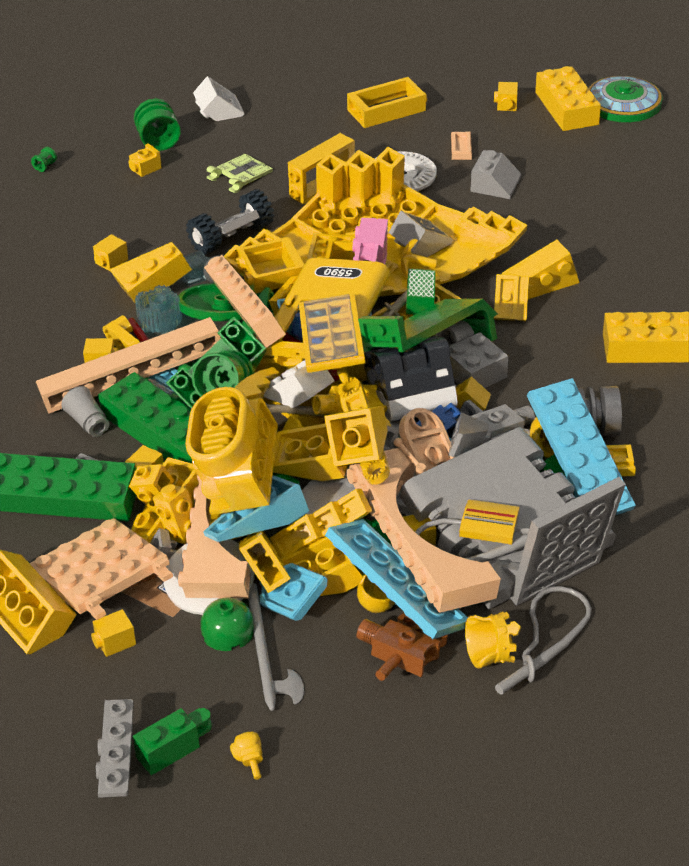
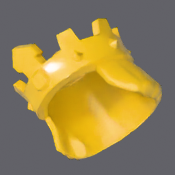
(490, 639)

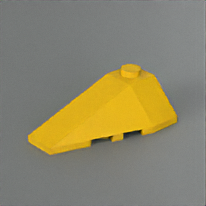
(148, 521)

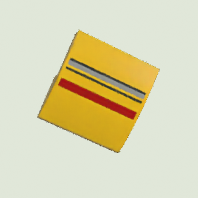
(489, 521)

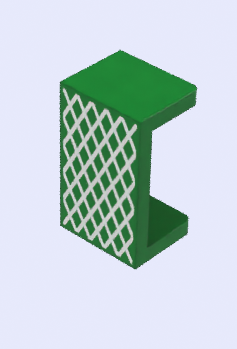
(420, 290)

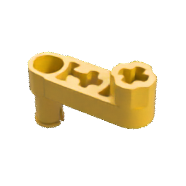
(120, 332)

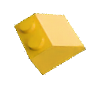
(357, 435)

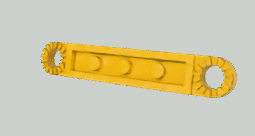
(355, 401)

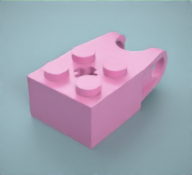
(371, 240)

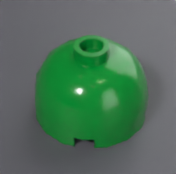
(227, 624)

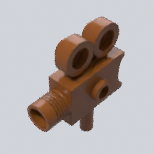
(400, 645)

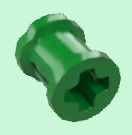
(45, 160)

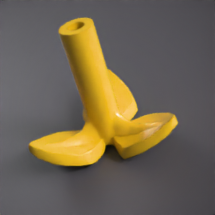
(408, 257)

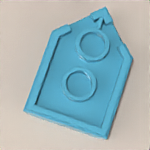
(295, 595)

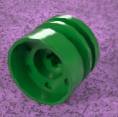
(157, 124)
(212, 370)

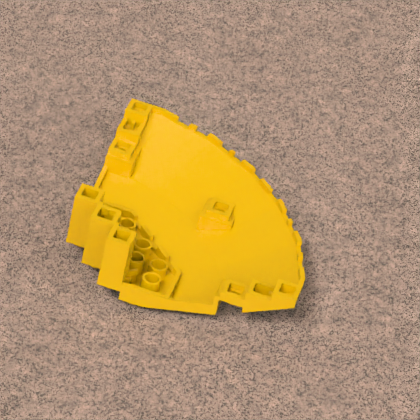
(377, 190)

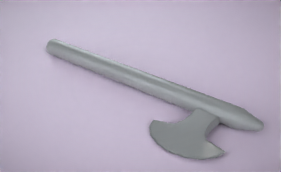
(293, 683)

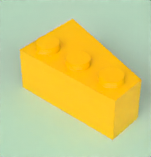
(151, 269)
(547, 270)

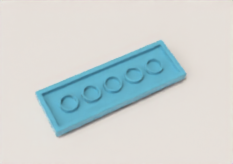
(576, 439)
(387, 570)

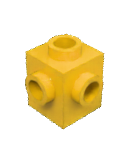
(149, 481)

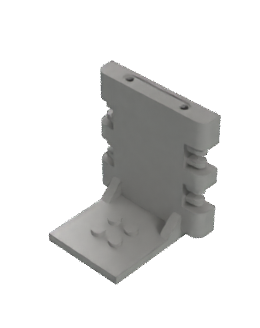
(563, 530)

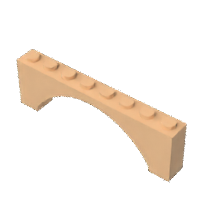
(209, 567)
(445, 578)

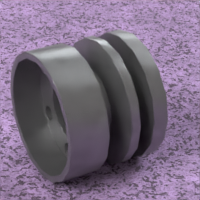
(605, 409)

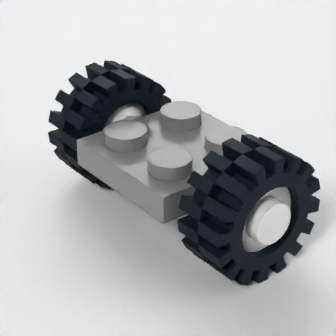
(255, 213)

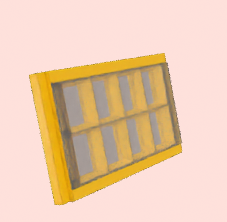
(331, 333)

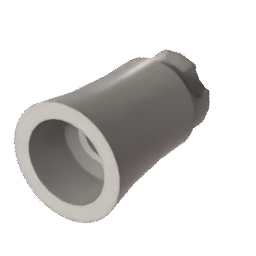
(85, 411)

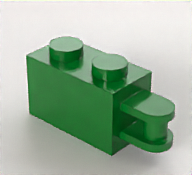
(171, 738)

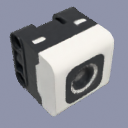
(413, 377)

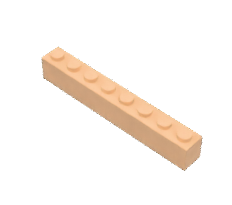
(244, 301)
(143, 358)

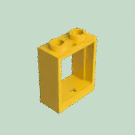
(265, 252)

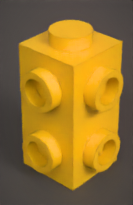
(174, 508)

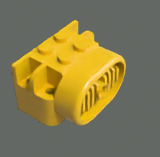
(232, 449)

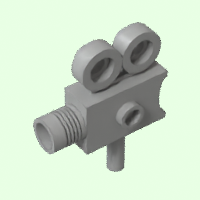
(504, 419)

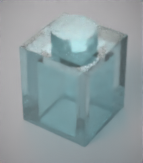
(197, 262)

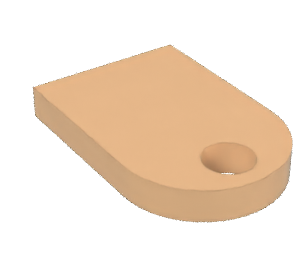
(425, 442)

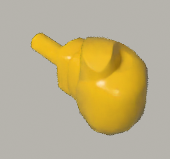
(248, 750)

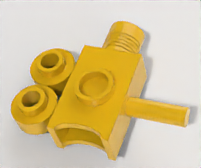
(331, 403)

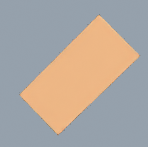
(461, 146)

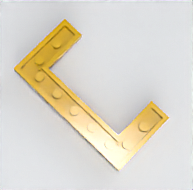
(324, 244)

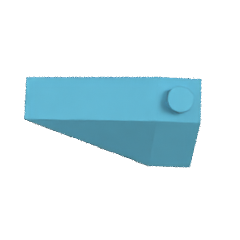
(285, 507)

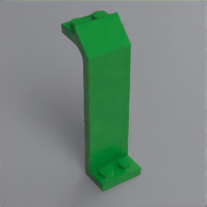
(404, 334)

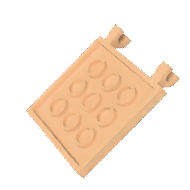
(100, 566)

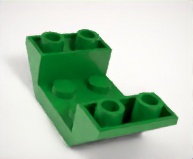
(233, 337)

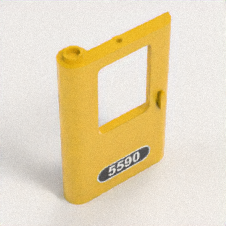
(326, 279)

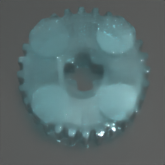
(158, 310)

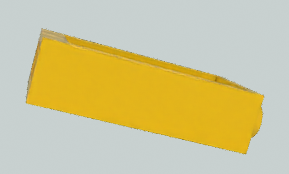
(369, 116)
(339, 146)

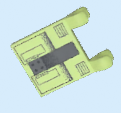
(240, 170)

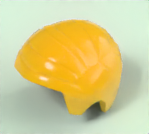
(372, 597)

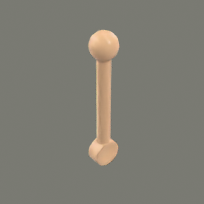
(420, 467)

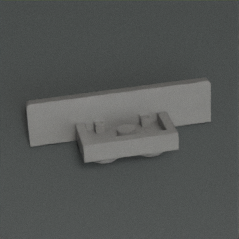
(115, 748)

